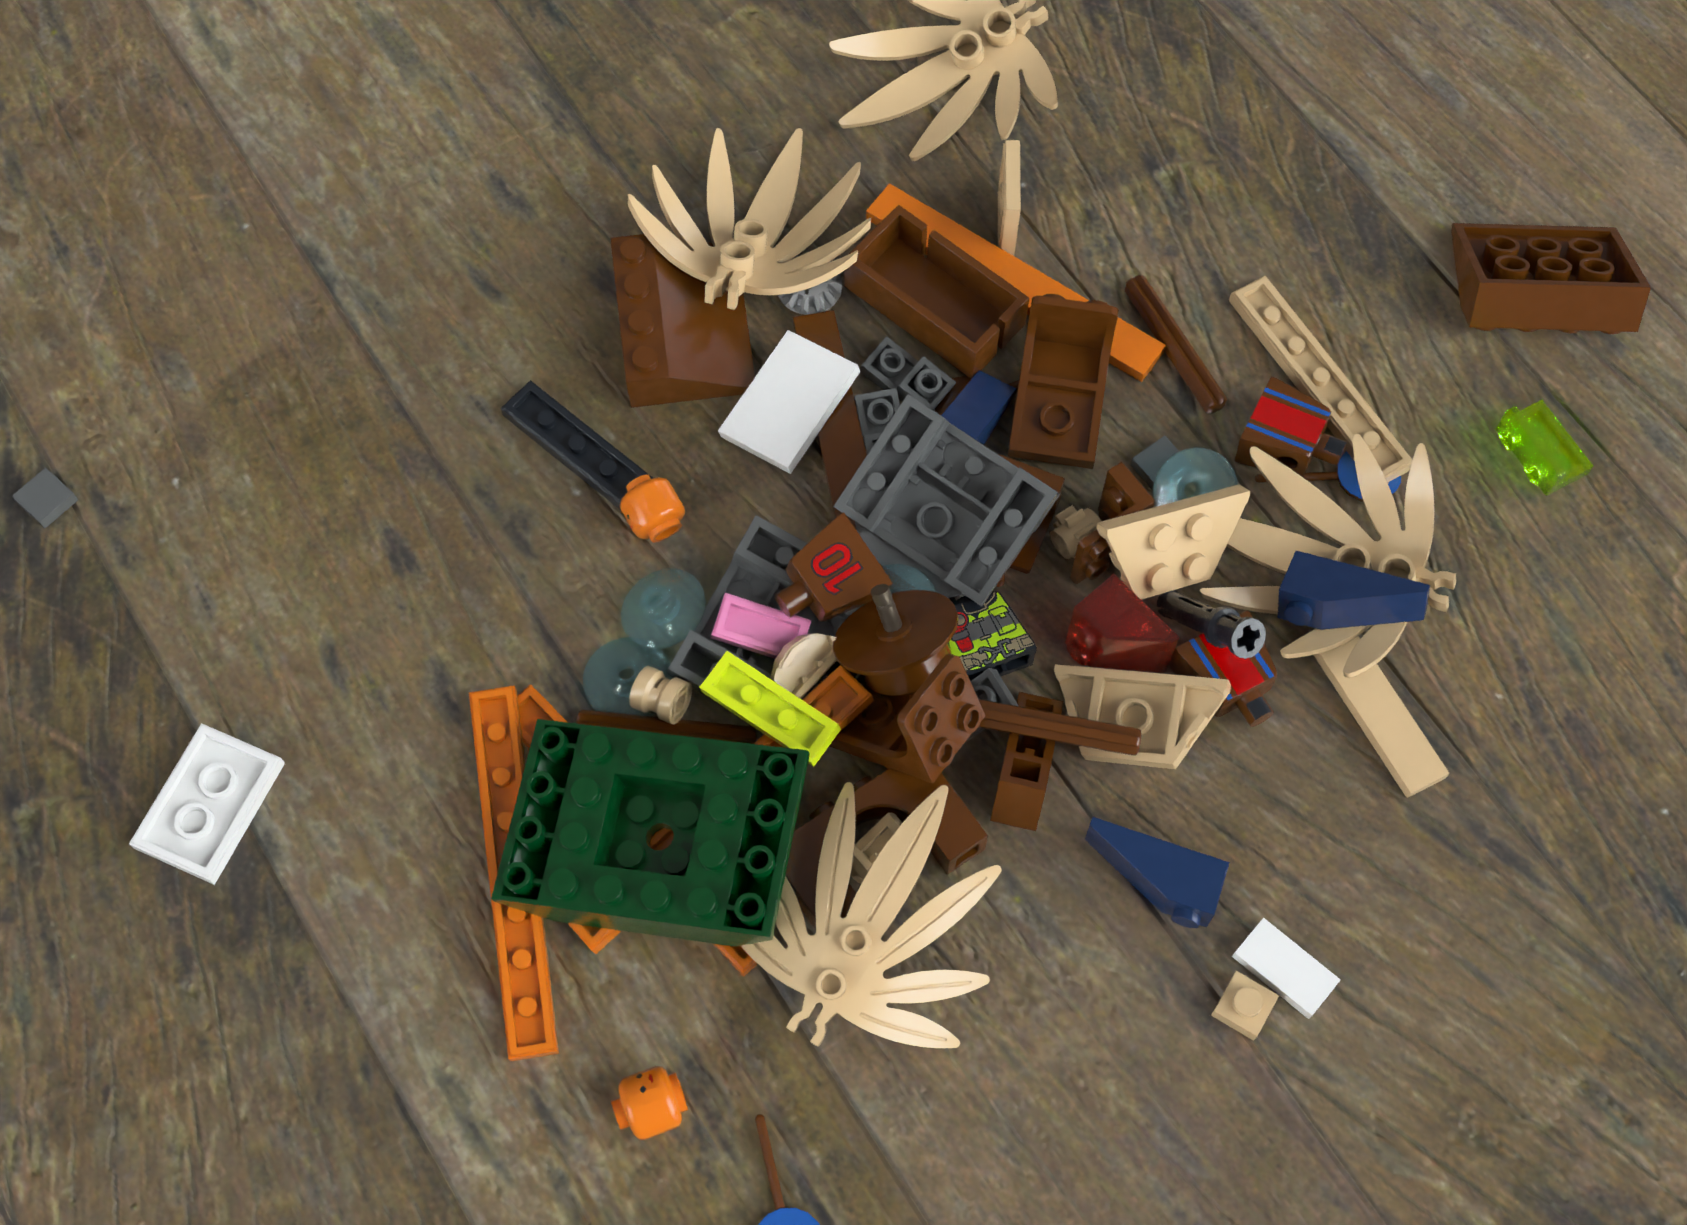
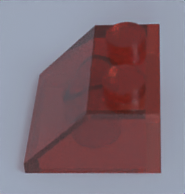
(1119, 631)

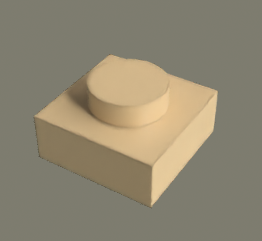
(1245, 1005)

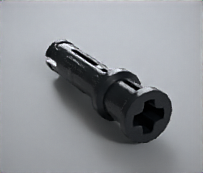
(1220, 626)

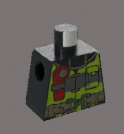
(990, 637)

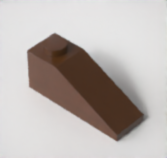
(1025, 771)

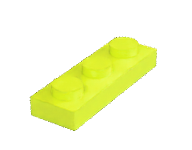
(769, 707)

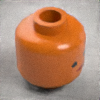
(652, 508)
(650, 1102)

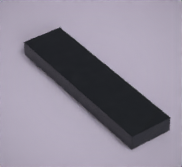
(572, 442)

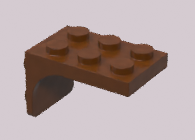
(1062, 381)
(917, 729)

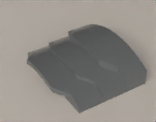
(943, 503)
(755, 575)

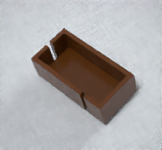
(940, 299)

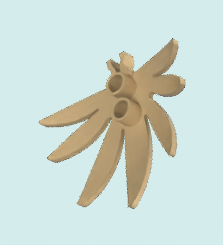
(982, 45)
(749, 260)
(1395, 554)
(846, 955)

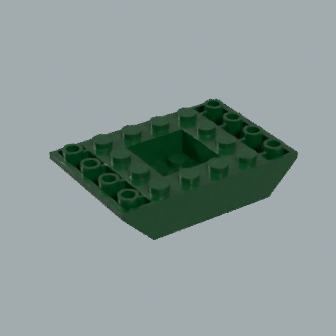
(600, 796)

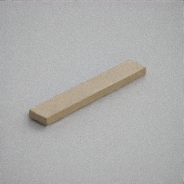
(1317, 374)

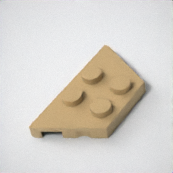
(1174, 541)
(1163, 706)

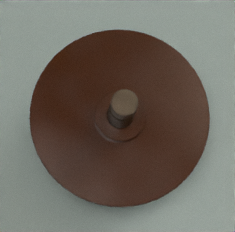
(896, 638)

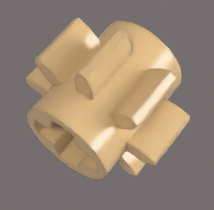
(1072, 528)

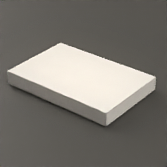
(789, 401)
(207, 803)

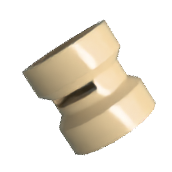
(661, 695)

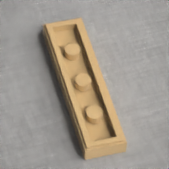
(1385, 722)

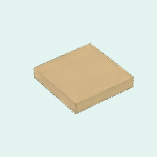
(1009, 196)

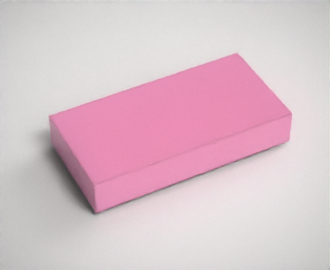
(756, 626)

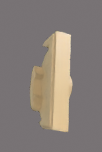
(803, 662)

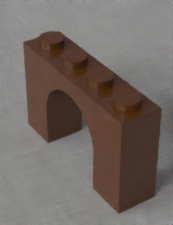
(894, 792)

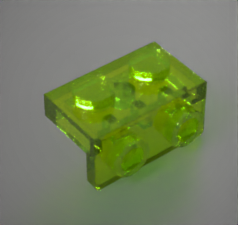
(1542, 447)

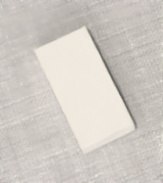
(1286, 968)

